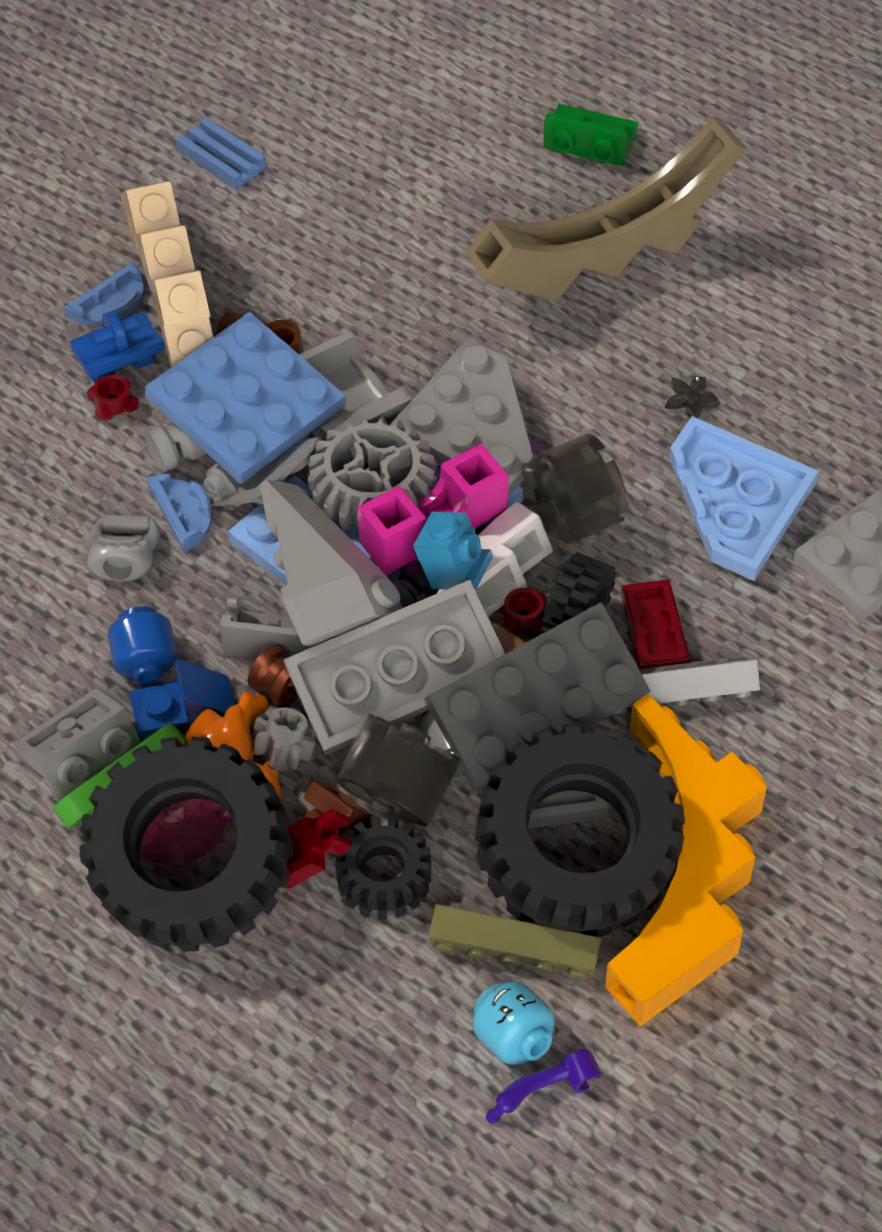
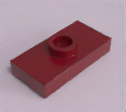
(654, 624)

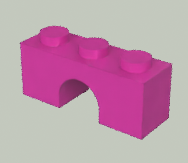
(467, 484)

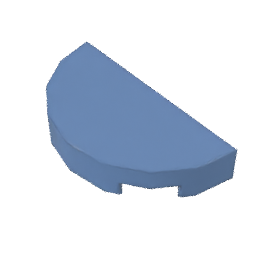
(118, 293)
(183, 507)

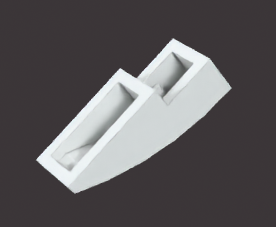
(516, 545)

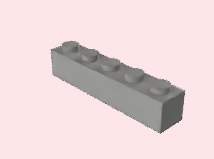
(701, 680)

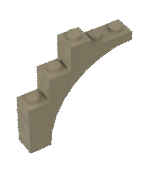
(604, 239)

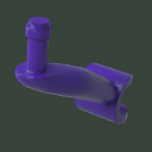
(576, 1067)

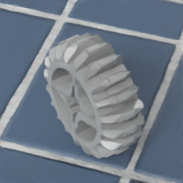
(367, 463)

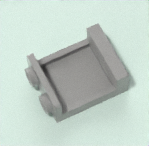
(365, 394)

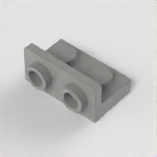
(78, 742)

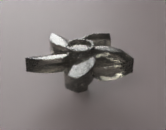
(693, 397)

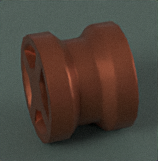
(270, 676)

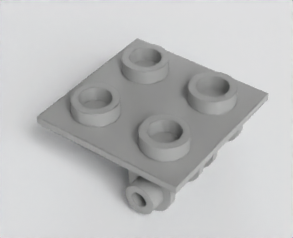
(236, 494)

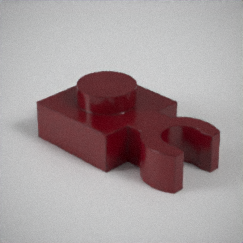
(312, 842)

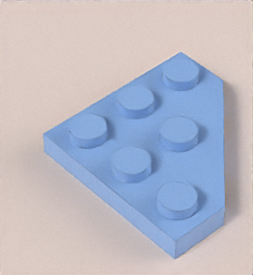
(738, 494)

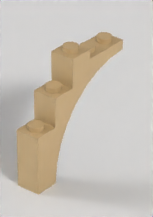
(168, 268)

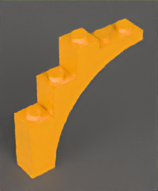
(690, 929)

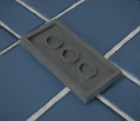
(556, 679)

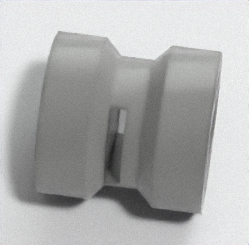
(170, 446)

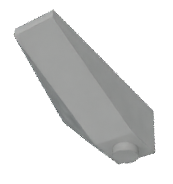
(327, 575)

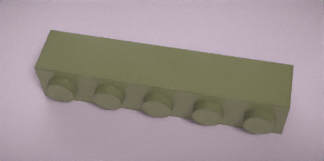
(514, 942)

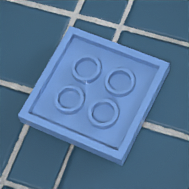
(245, 397)

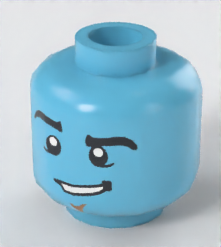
(513, 1022)

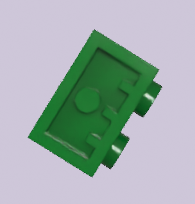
(589, 134)

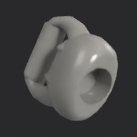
(122, 556)

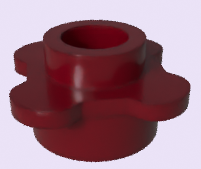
(112, 387)
(523, 601)

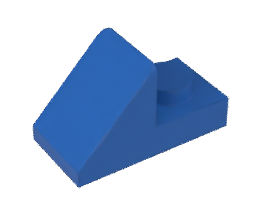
(181, 700)

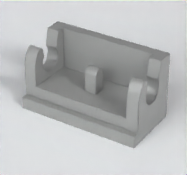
(250, 633)

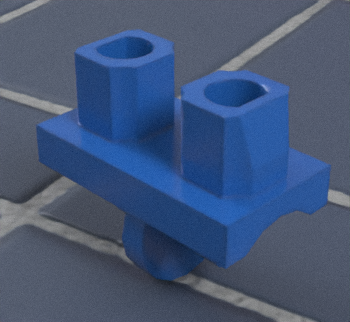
(117, 345)

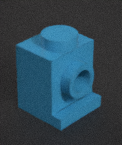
(451, 551)

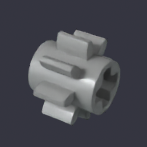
(283, 739)

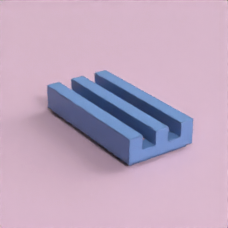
(226, 150)

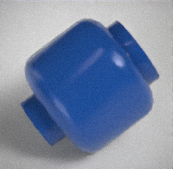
(142, 644)

